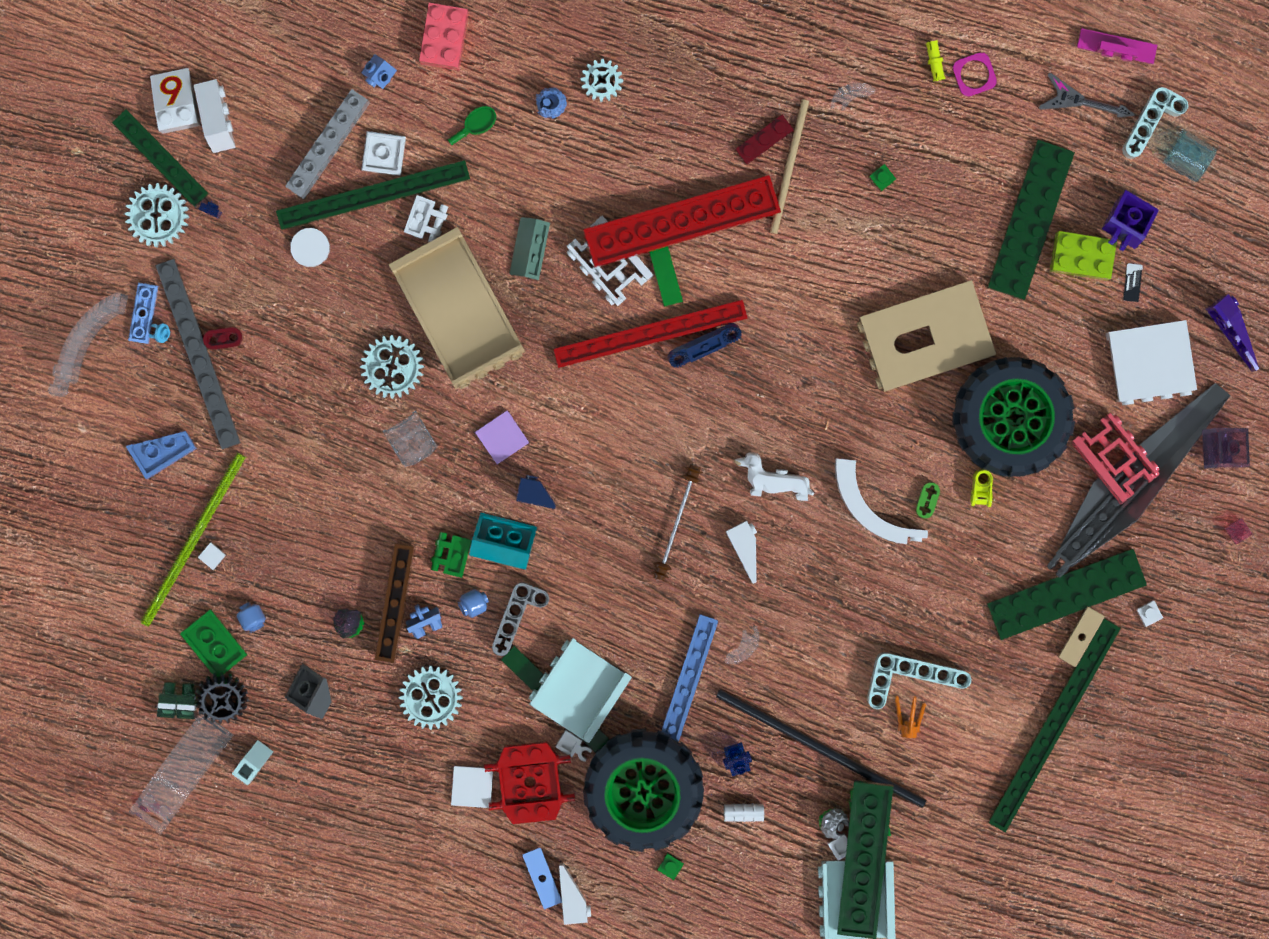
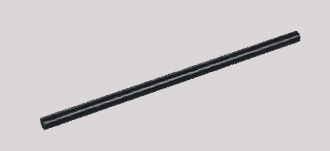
(818, 747)

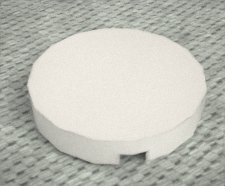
(310, 247)

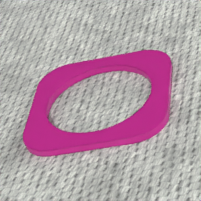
(957, 67)

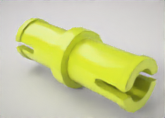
(935, 60)

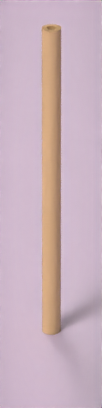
(790, 164)

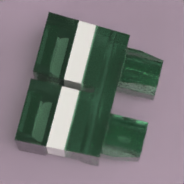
(177, 704)

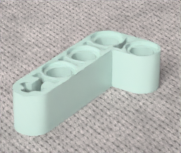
(1150, 124)

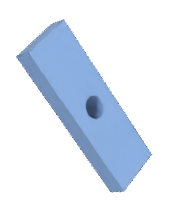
(144, 300)
(546, 889)

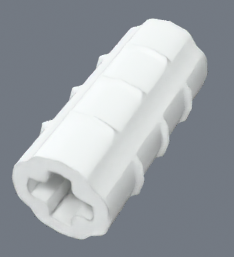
(743, 812)

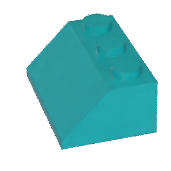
(503, 541)

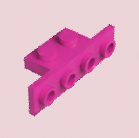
(1117, 46)

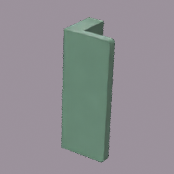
(529, 248)

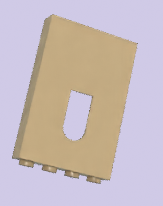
(955, 326)

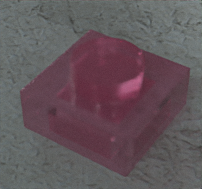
(1238, 531)

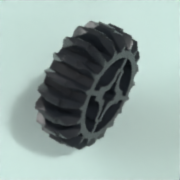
(210, 687)

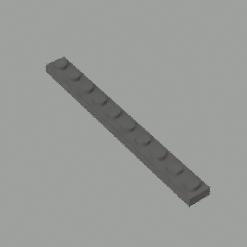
(198, 354)

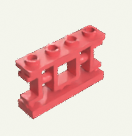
(1102, 468)

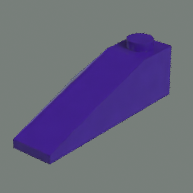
(1231, 323)

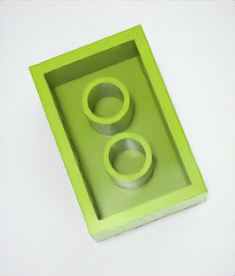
(1082, 256)

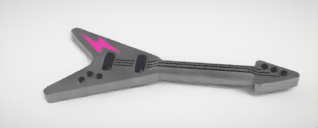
(1069, 97)

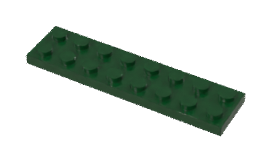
(1030, 220)
(1066, 594)
(865, 859)

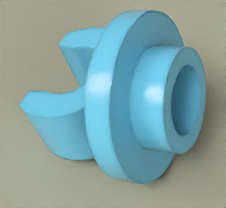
(161, 333)

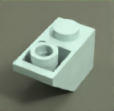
(252, 762)

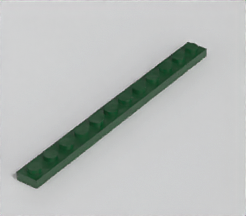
(1053, 726)

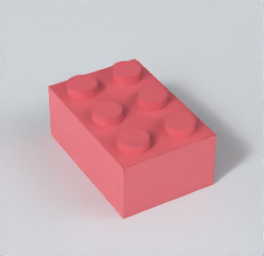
(444, 36)

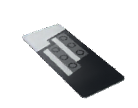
(1133, 282)

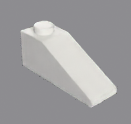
(744, 543)
(573, 902)

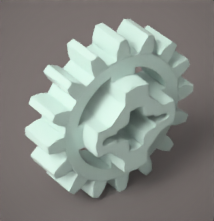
(593, 70)

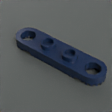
(704, 345)

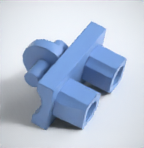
(421, 618)

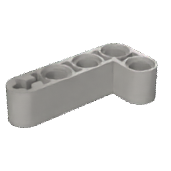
(516, 619)

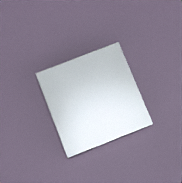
(383, 153)
(471, 787)

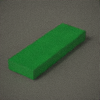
(666, 276)

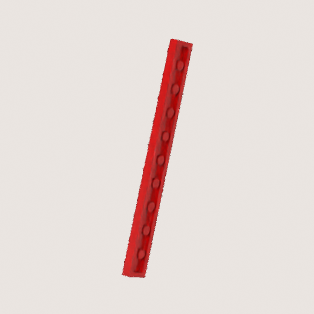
(650, 333)

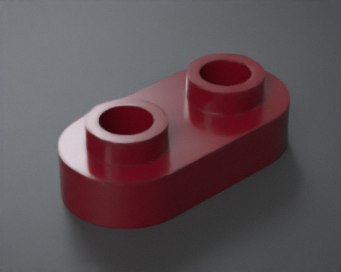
(223, 338)

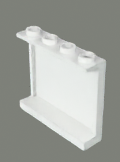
(1152, 362)

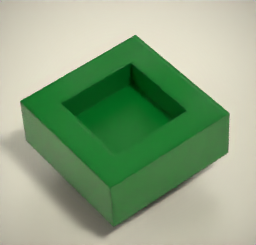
(882, 177)
(670, 866)

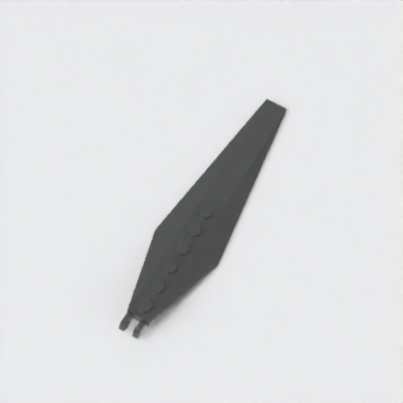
(1102, 515)

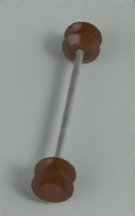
(661, 567)

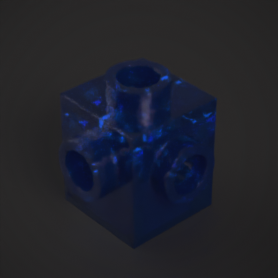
(737, 759)

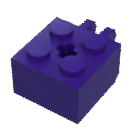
(1129, 220)

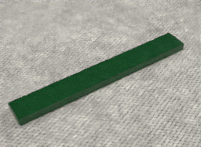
(531, 676)

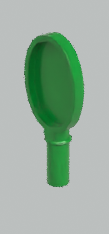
(476, 123)

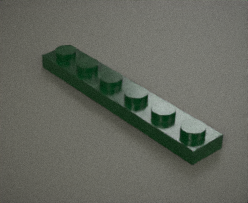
(160, 158)

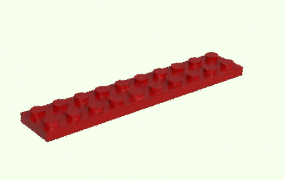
(681, 221)

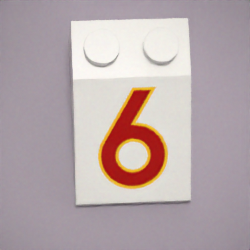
(174, 101)

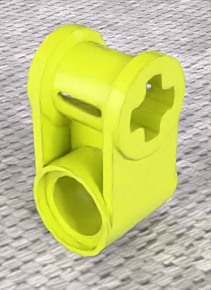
(982, 490)

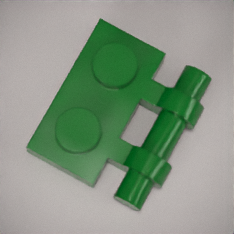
(457, 554)

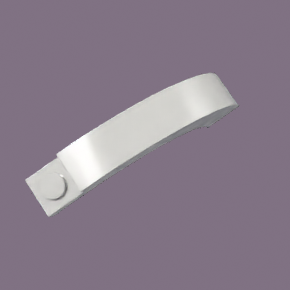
(847, 485)

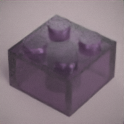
(1226, 448)

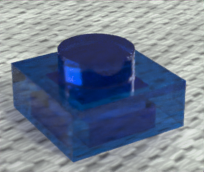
(210, 209)

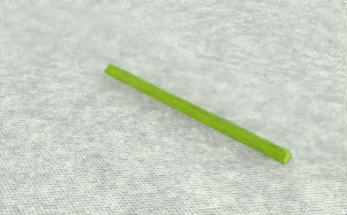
(194, 537)

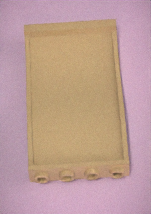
(457, 308)

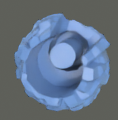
(551, 102)

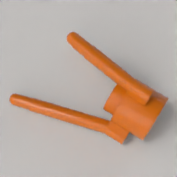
(909, 728)

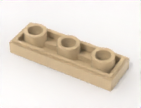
(1075, 648)

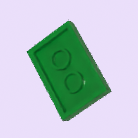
(213, 643)

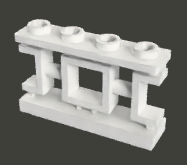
(597, 272)

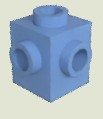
(378, 72)

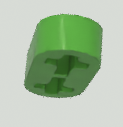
(923, 498)

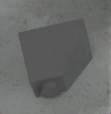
(310, 692)

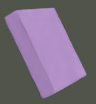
(502, 437)

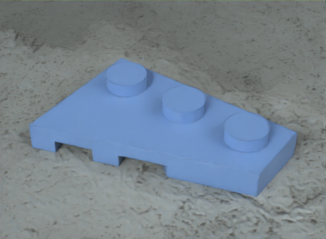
(160, 453)

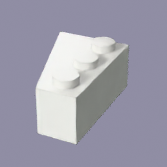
(214, 116)

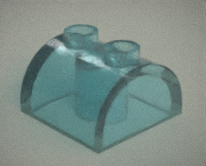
(1190, 155)

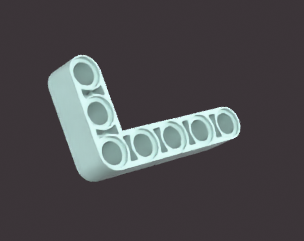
(914, 664)

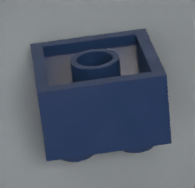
(534, 493)

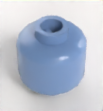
(473, 603)
(251, 617)

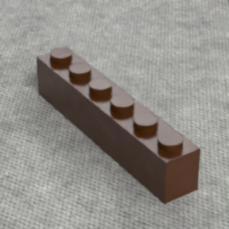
(395, 602)

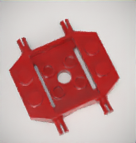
(514, 787)

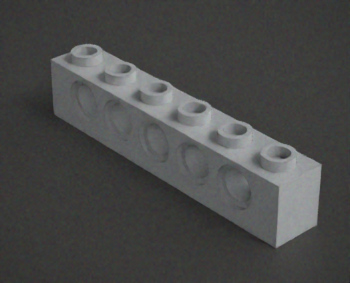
(327, 144)

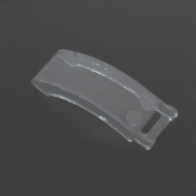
(79, 339)
(181, 772)

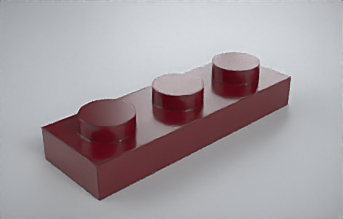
(764, 139)

